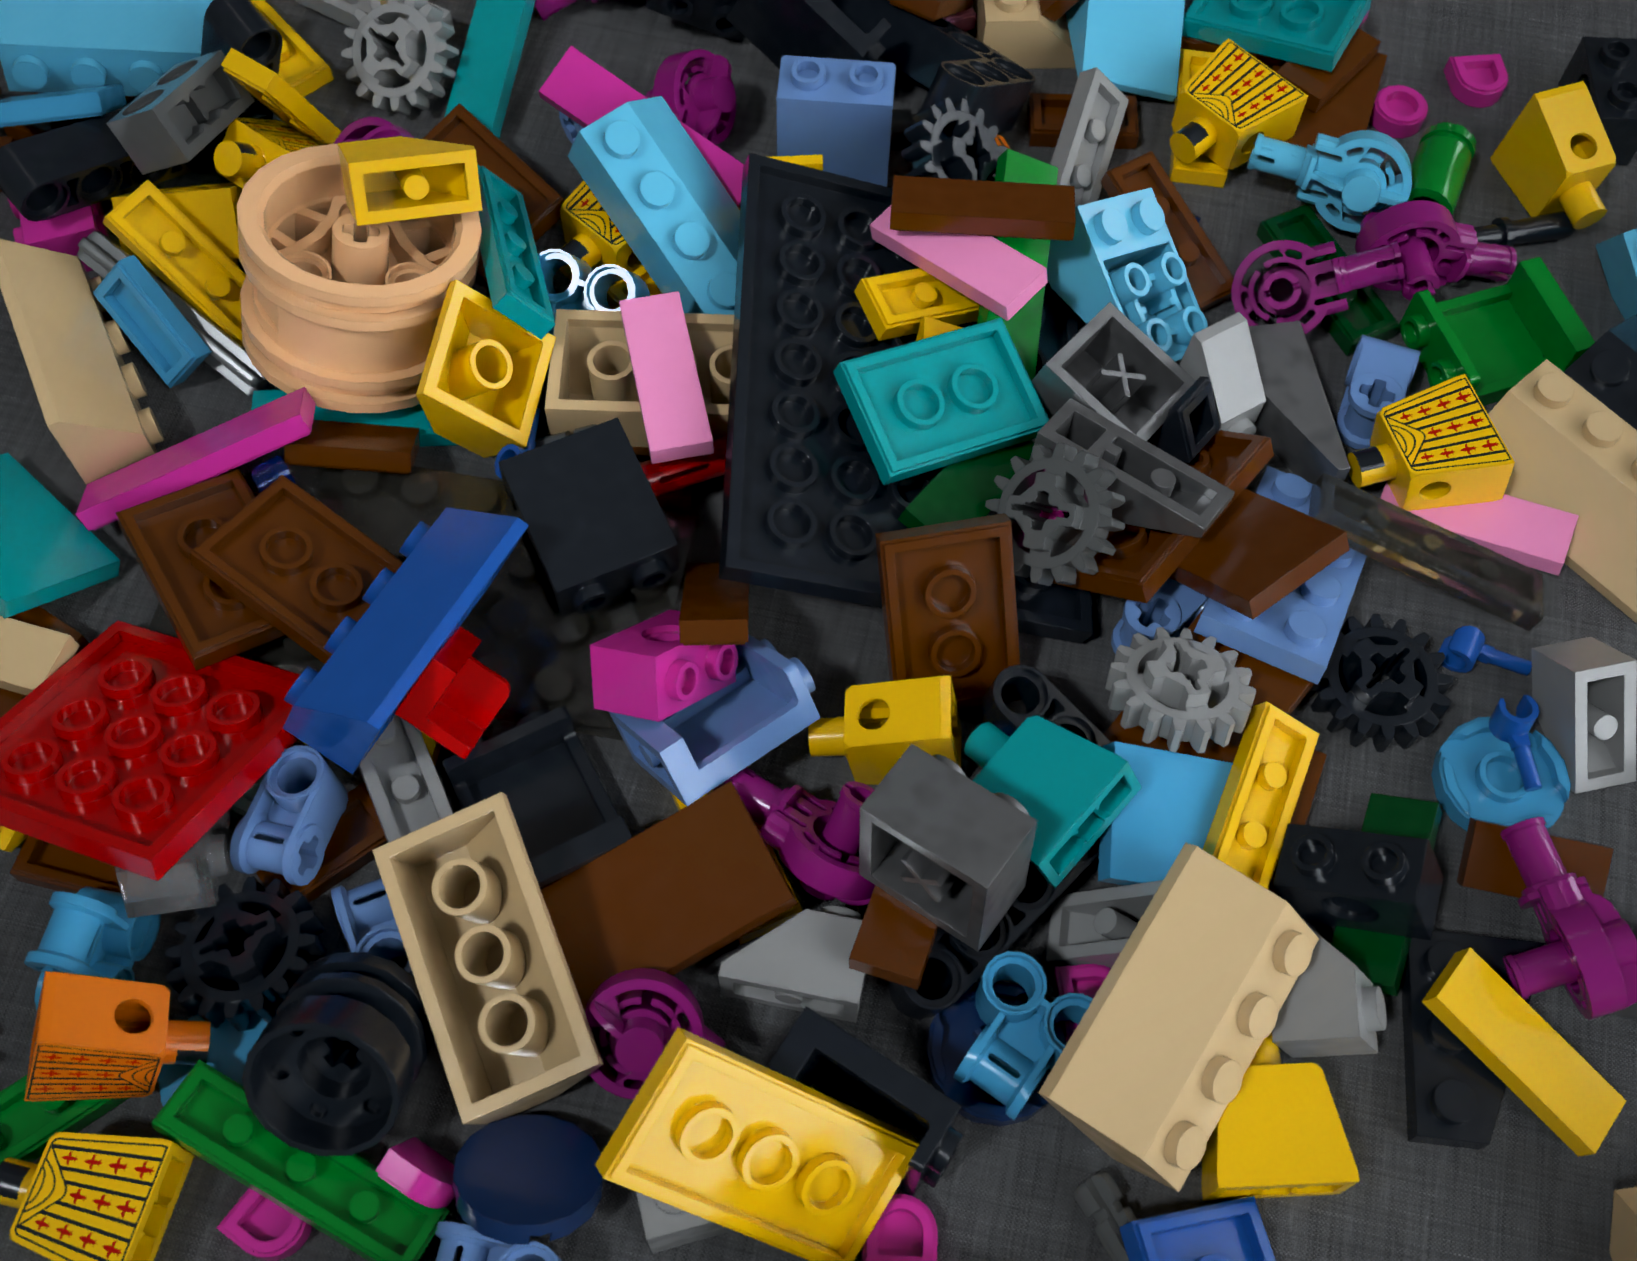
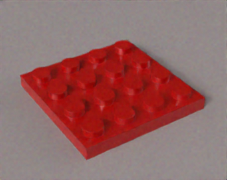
(138, 749)

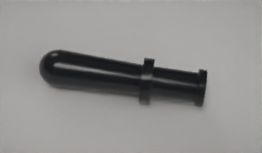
(1526, 230)

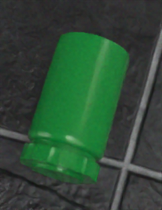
(1442, 164)

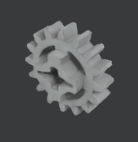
(418, 45)
(1175, 687)

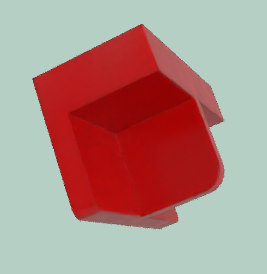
(455, 696)

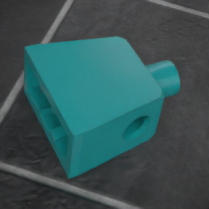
(1061, 783)

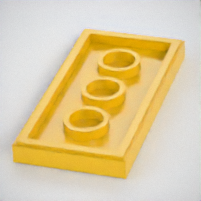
(757, 1152)

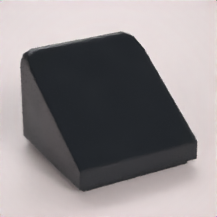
(1190, 422)

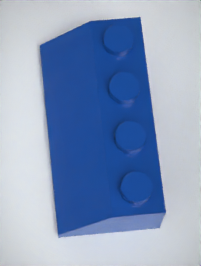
(407, 623)

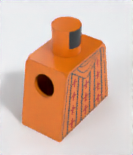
(106, 1039)

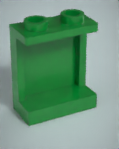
(1496, 332)

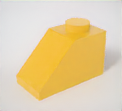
(408, 179)

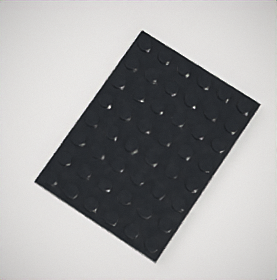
(796, 469)

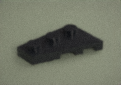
(1448, 1088)

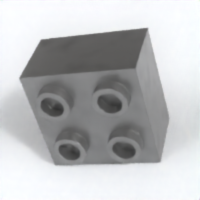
(1115, 374)
(945, 845)

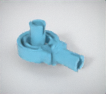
(1339, 173)

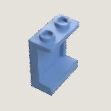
(837, 112)
(728, 728)

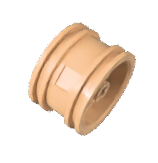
(338, 300)

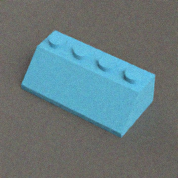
(96, 42)
(664, 202)

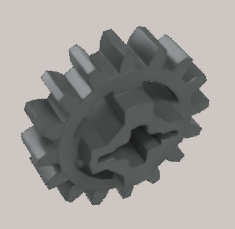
(1051, 484)

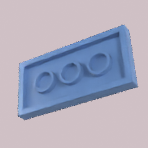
(1303, 625)

